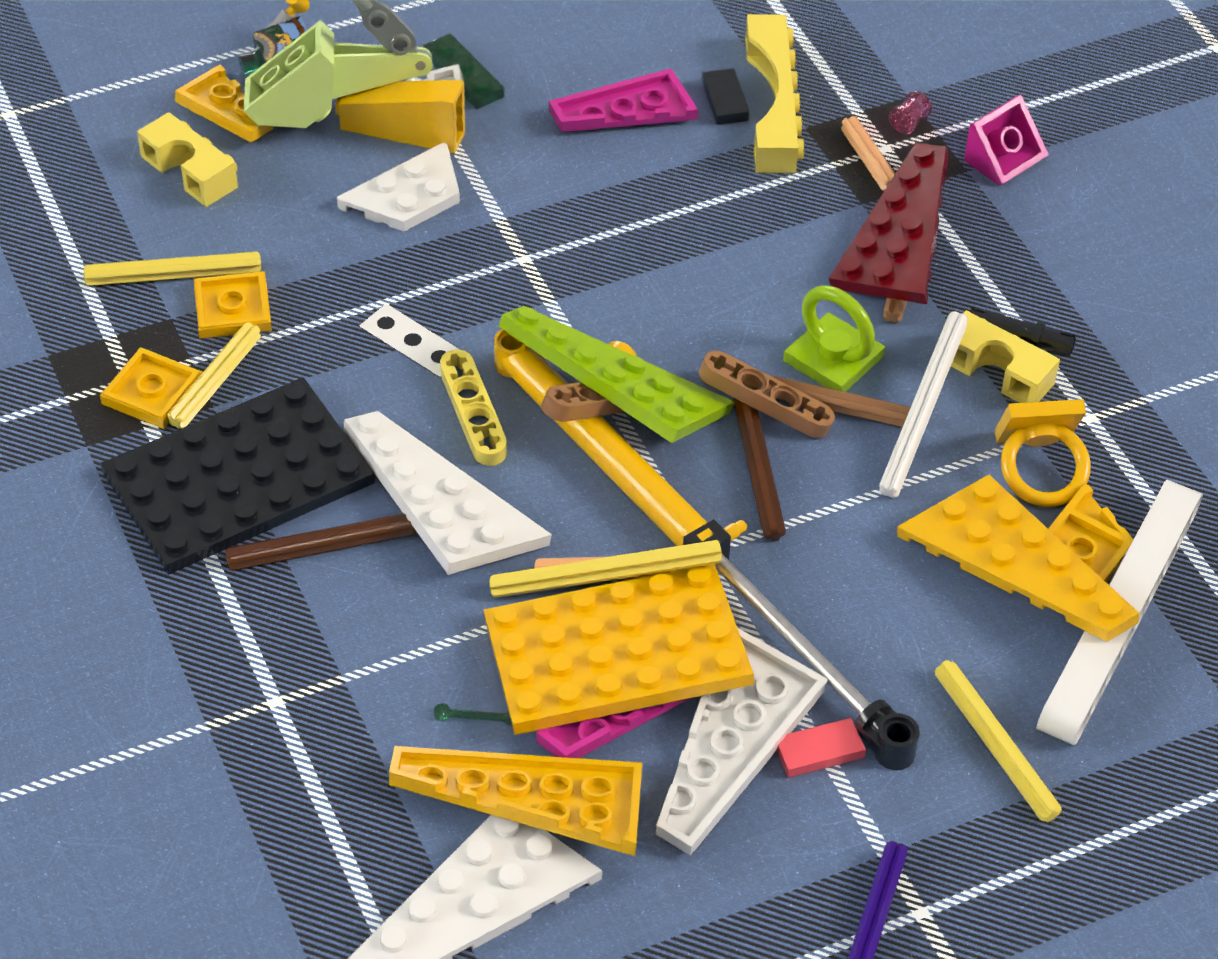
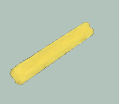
(214, 375)

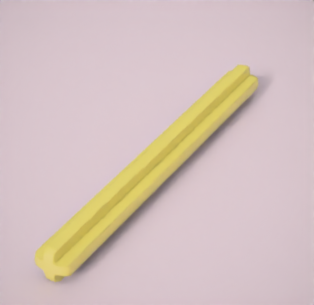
(606, 569)

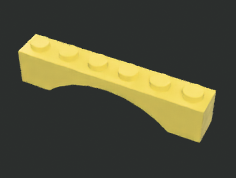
(778, 132)

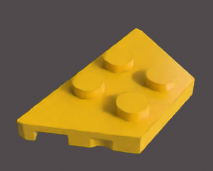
(1092, 533)

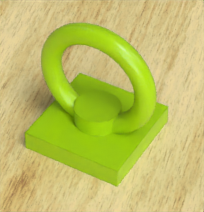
(831, 348)

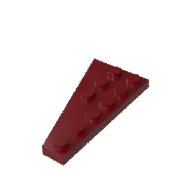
(900, 234)

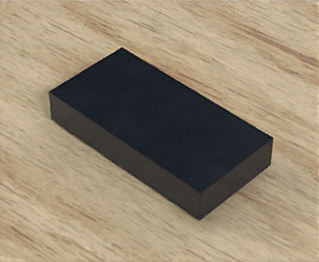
(725, 96)

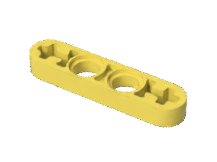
(476, 406)

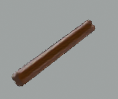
(760, 471)
(318, 541)

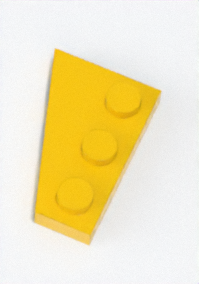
(221, 102)

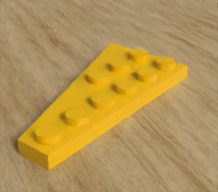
(1016, 552)
(556, 794)

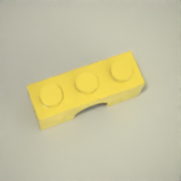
(204, 168)
(1026, 367)

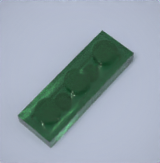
(479, 84)

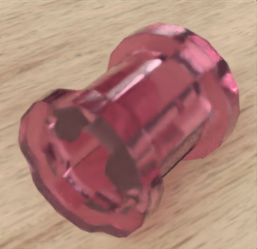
(905, 117)

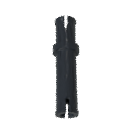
(1035, 334)

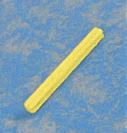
(172, 268)
(998, 741)

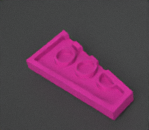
(632, 102)
(585, 736)

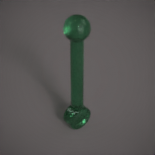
(443, 712)

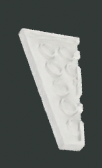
(447, 508)

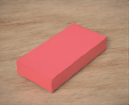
(820, 747)

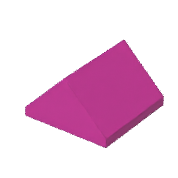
(1004, 142)

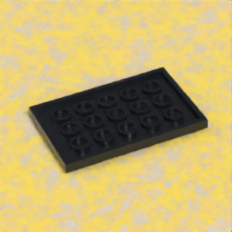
(236, 474)

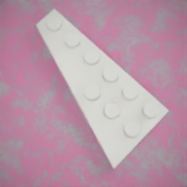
(733, 741)
(481, 892)

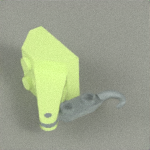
(313, 69)

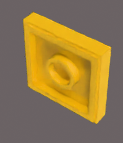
(231, 301)
(149, 387)

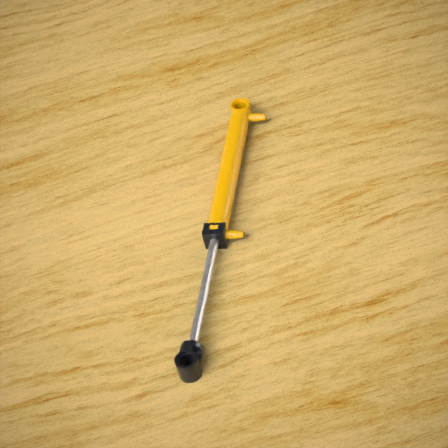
(686, 526)

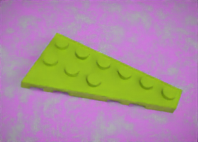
(644, 391)

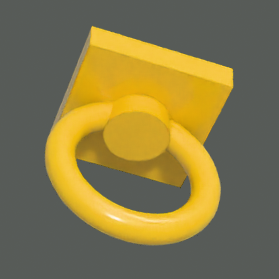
(1039, 426)

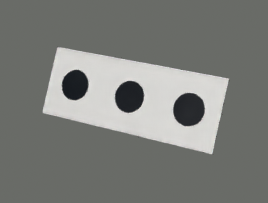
(408, 337)

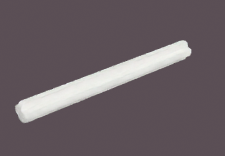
(923, 405)

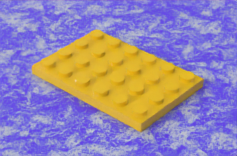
(616, 648)

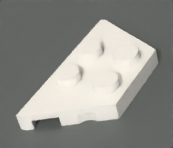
(408, 191)

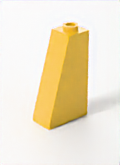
(408, 112)

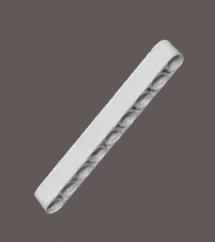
(1136, 581)

